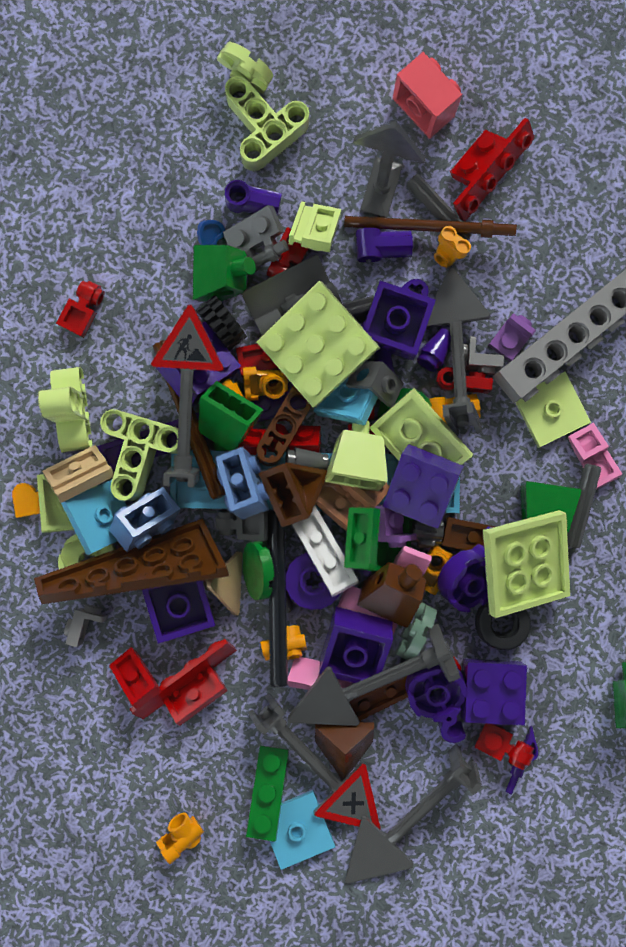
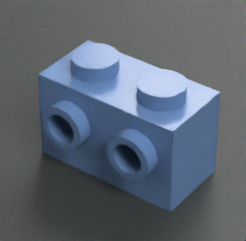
(241, 483)
(142, 520)

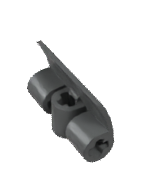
(276, 295)

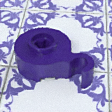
(464, 579)
(304, 594)
(441, 704)

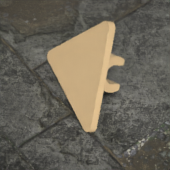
(228, 588)

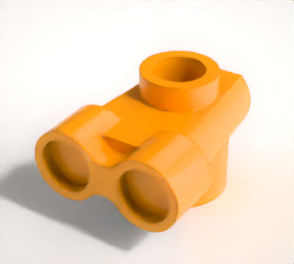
(450, 247)
(257, 383)
(432, 572)
(295, 644)
(184, 833)

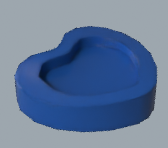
(210, 232)

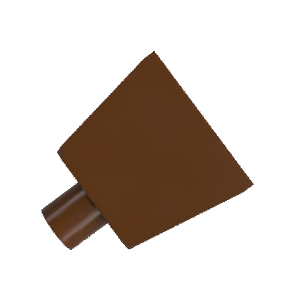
(394, 593)

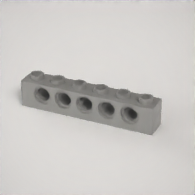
(513, 377)

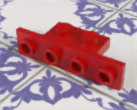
(486, 164)
(191, 687)

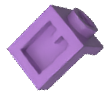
(512, 336)
(392, 528)

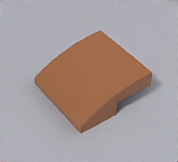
(337, 499)

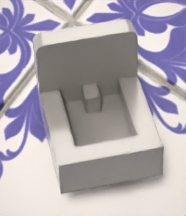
(482, 362)
(77, 626)

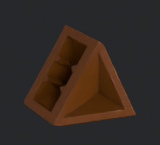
(293, 490)
(344, 744)

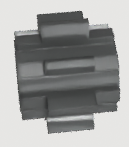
(427, 535)

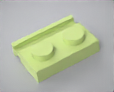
(315, 227)

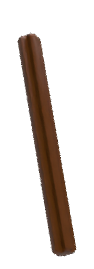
(199, 447)

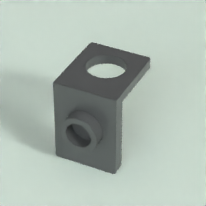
(379, 381)

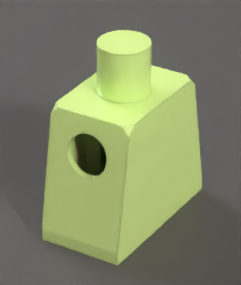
(358, 459)

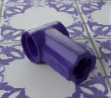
(254, 199)
(376, 245)

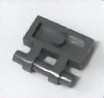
(254, 232)

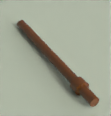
(486, 228)

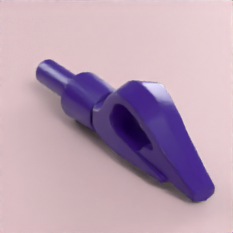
(516, 772)

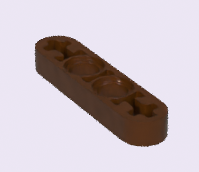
(288, 414)

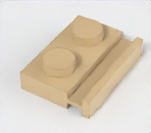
(78, 473)

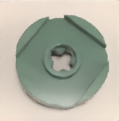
(415, 633)

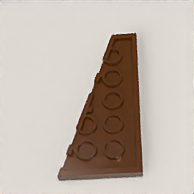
(168, 559)

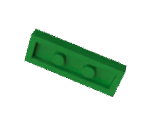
(267, 793)

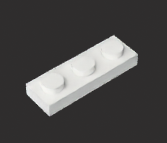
(325, 553)

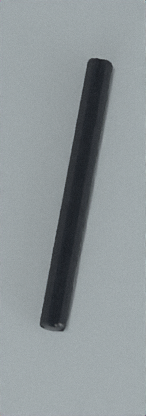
(277, 604)

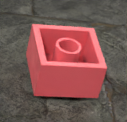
(427, 94)

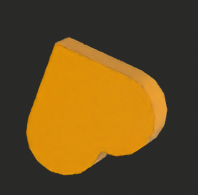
(25, 500)

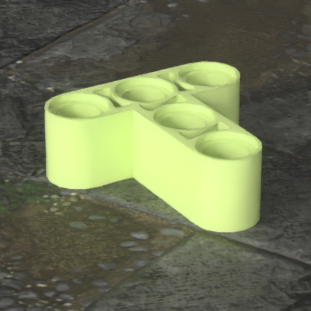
(266, 125)
(66, 407)
(134, 443)

